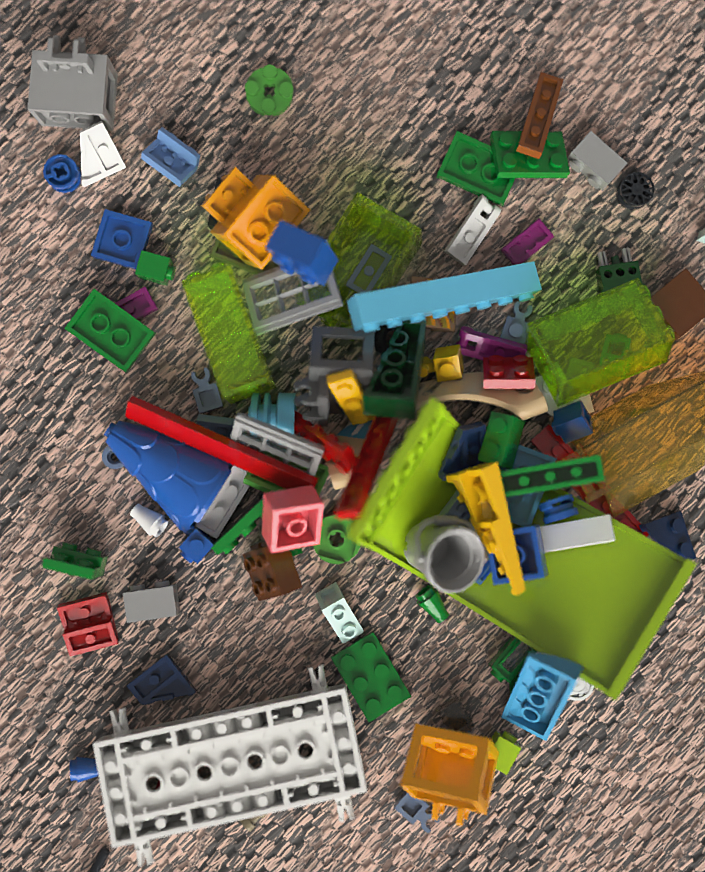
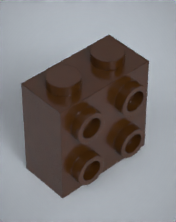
(681, 302)
(270, 572)

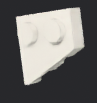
(98, 154)

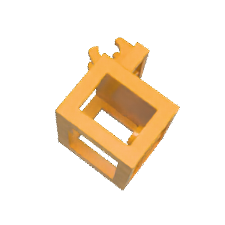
(250, 213)
(450, 771)

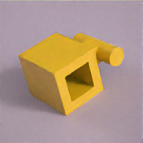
(446, 363)

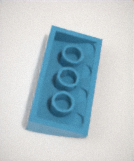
(541, 693)

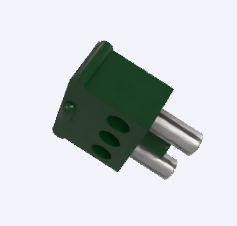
(616, 267)

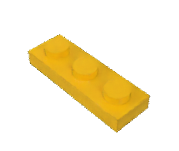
(349, 395)

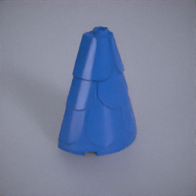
(170, 471)

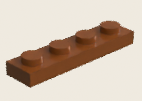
(539, 115)

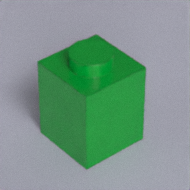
(155, 268)

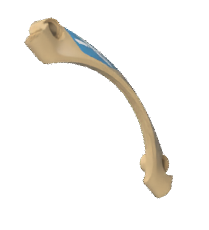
(521, 404)

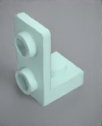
(338, 613)

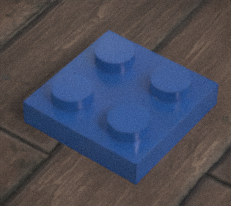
(121, 239)

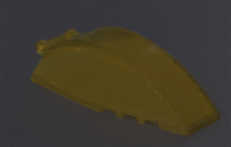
(647, 441)

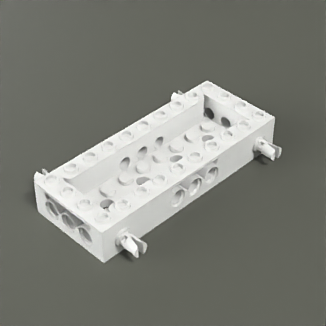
(224, 744)

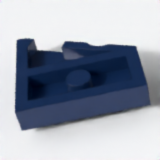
(464, 449)
(671, 533)
(161, 682)

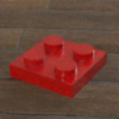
(508, 372)

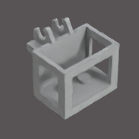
(72, 87)

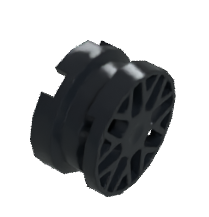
(635, 191)

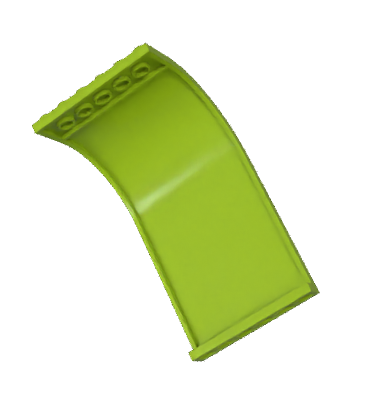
(591, 608)

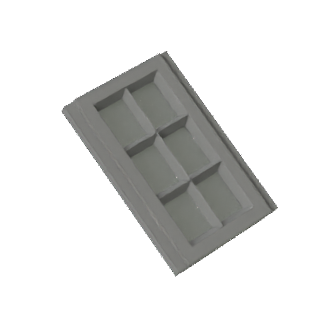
(283, 299)
(277, 443)

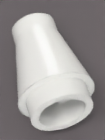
(149, 520)

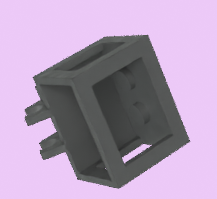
(320, 397)

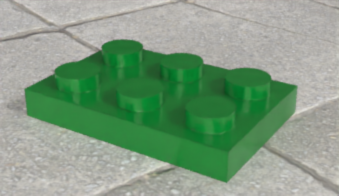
(514, 164)
(472, 168)
(110, 330)
(243, 527)
(371, 676)

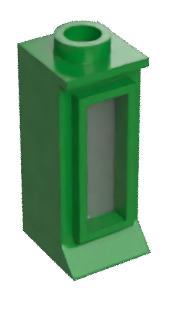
(510, 659)

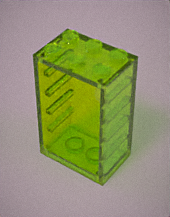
(357, 229)
(228, 333)
(599, 341)

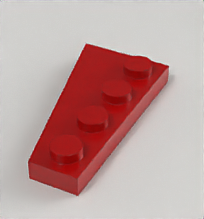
(339, 453)

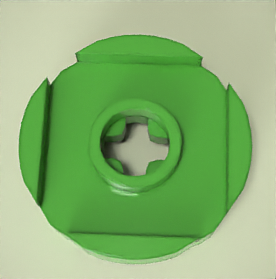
(269, 77)
(326, 549)

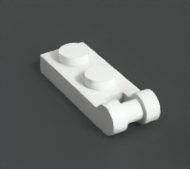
(472, 230)

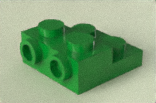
(76, 562)

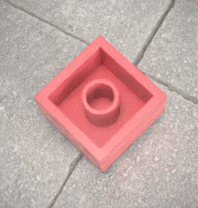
(292, 518)

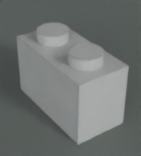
(596, 161)
(151, 602)

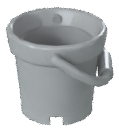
(446, 553)

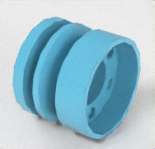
(278, 415)

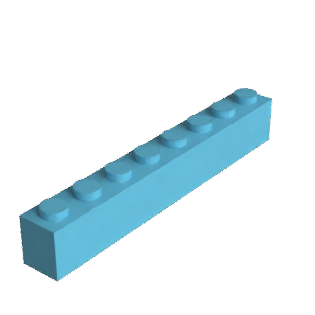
(442, 296)

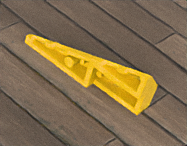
(484, 496)

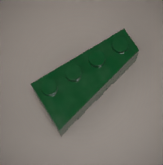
(397, 379)

